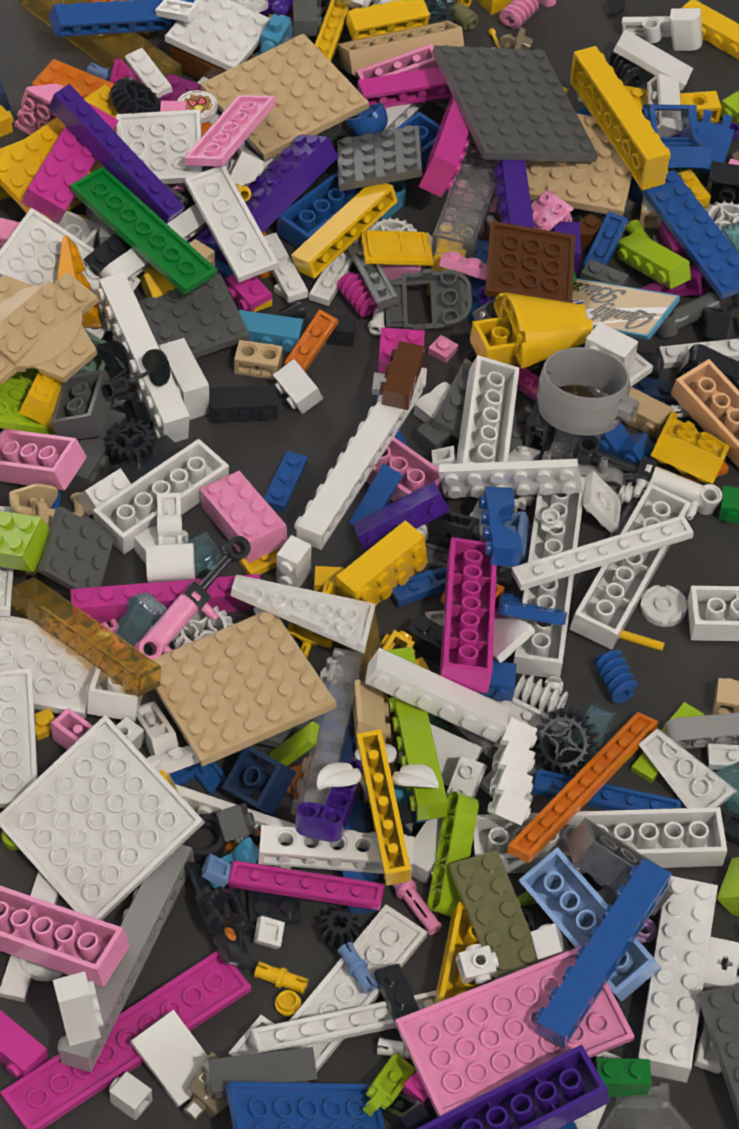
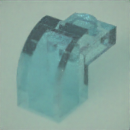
(603, 720)

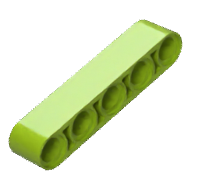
(453, 846)

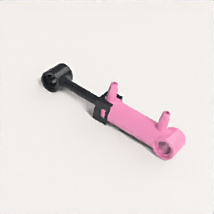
(189, 602)

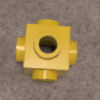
(397, 639)

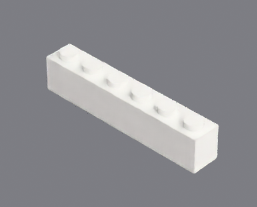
(437, 695)

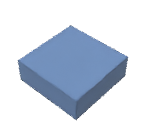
(216, 870)

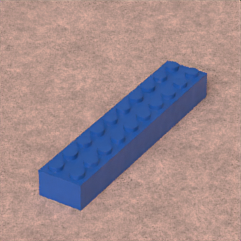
(325, 200)

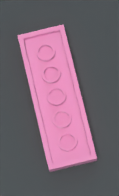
(230, 131)

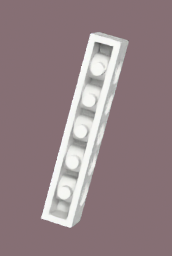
(323, 856)

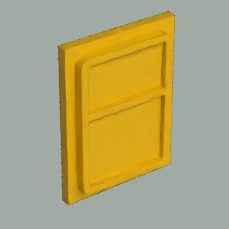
(396, 247)

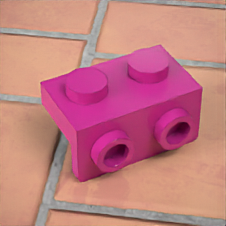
(248, 293)

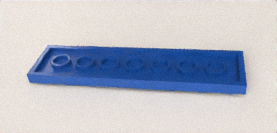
(696, 233)

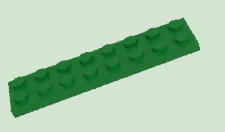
(143, 230)

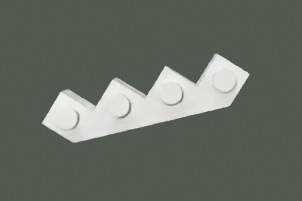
(511, 777)

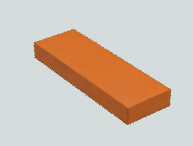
(312, 339)

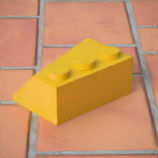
(690, 450)

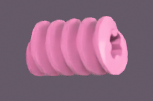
(518, 12)

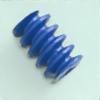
(616, 675)

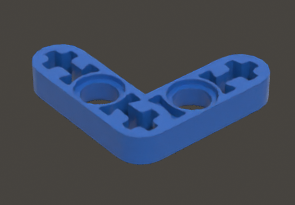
(512, 606)

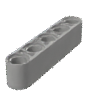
(701, 730)

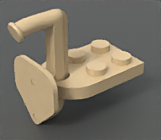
(37, 501)

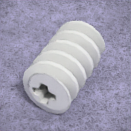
(539, 696)

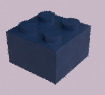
(259, 780)

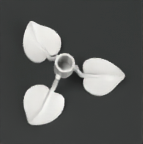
(344, 775)

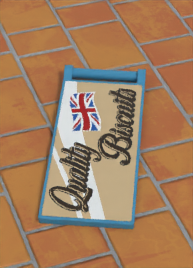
(624, 308)

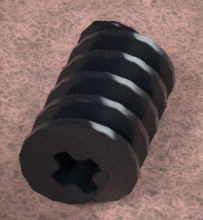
(627, 71)

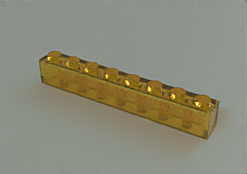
(86, 636)

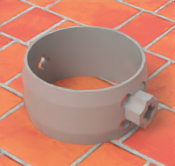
(583, 414)

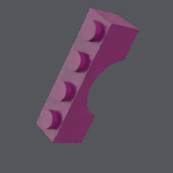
(695, 286)

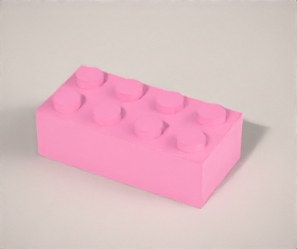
(39, 458)
(415, 468)
(243, 512)

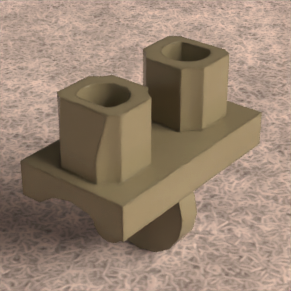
(519, 42)

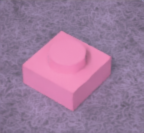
(443, 348)

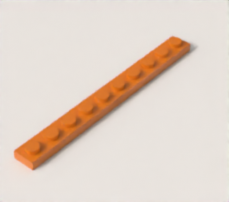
(581, 788)

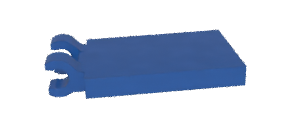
(716, 136)

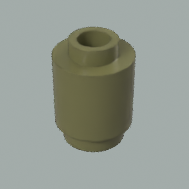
(464, 16)

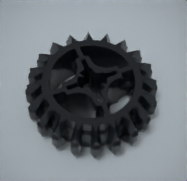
(133, 97)
(575, 744)

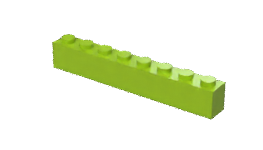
(418, 748)

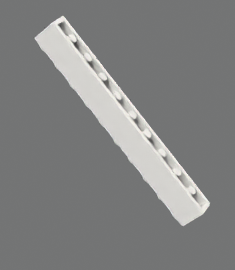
(351, 471)

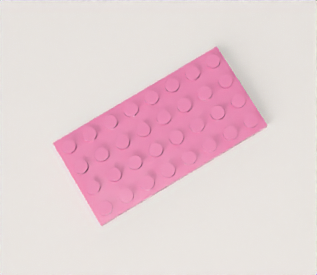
(491, 1034)

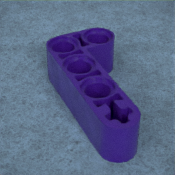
(329, 820)

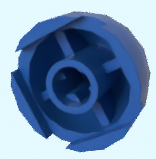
(369, 121)

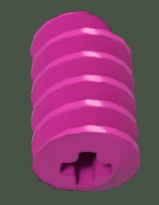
(357, 294)

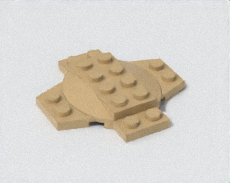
(44, 327)

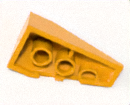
(72, 263)

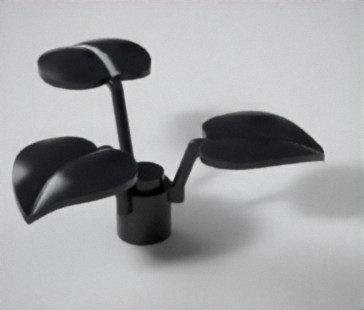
(116, 358)

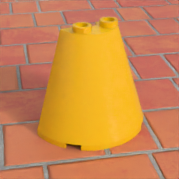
(543, 325)

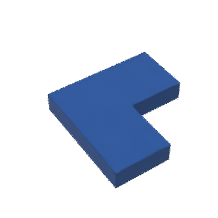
(209, 776)

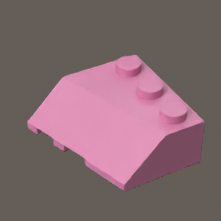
(35, 108)

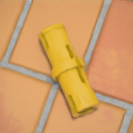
(281, 977)

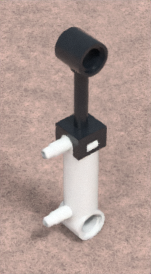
(702, 497)

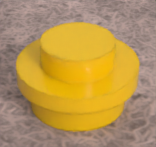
(287, 1003)

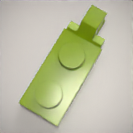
(388, 1083)

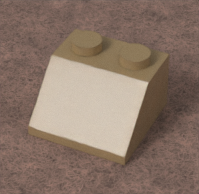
(370, 710)

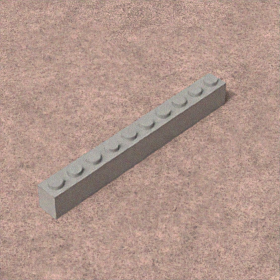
(142, 927)

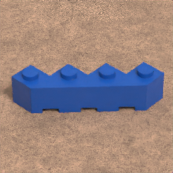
(626, 446)

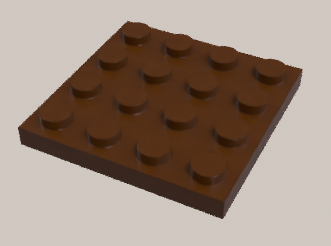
(529, 262)

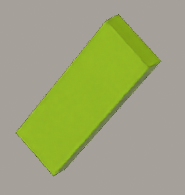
(296, 745)

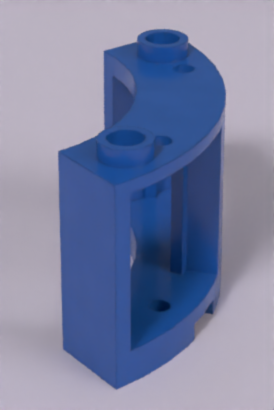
(685, 150)

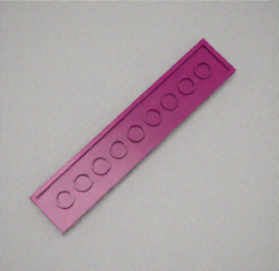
(59, 1088)

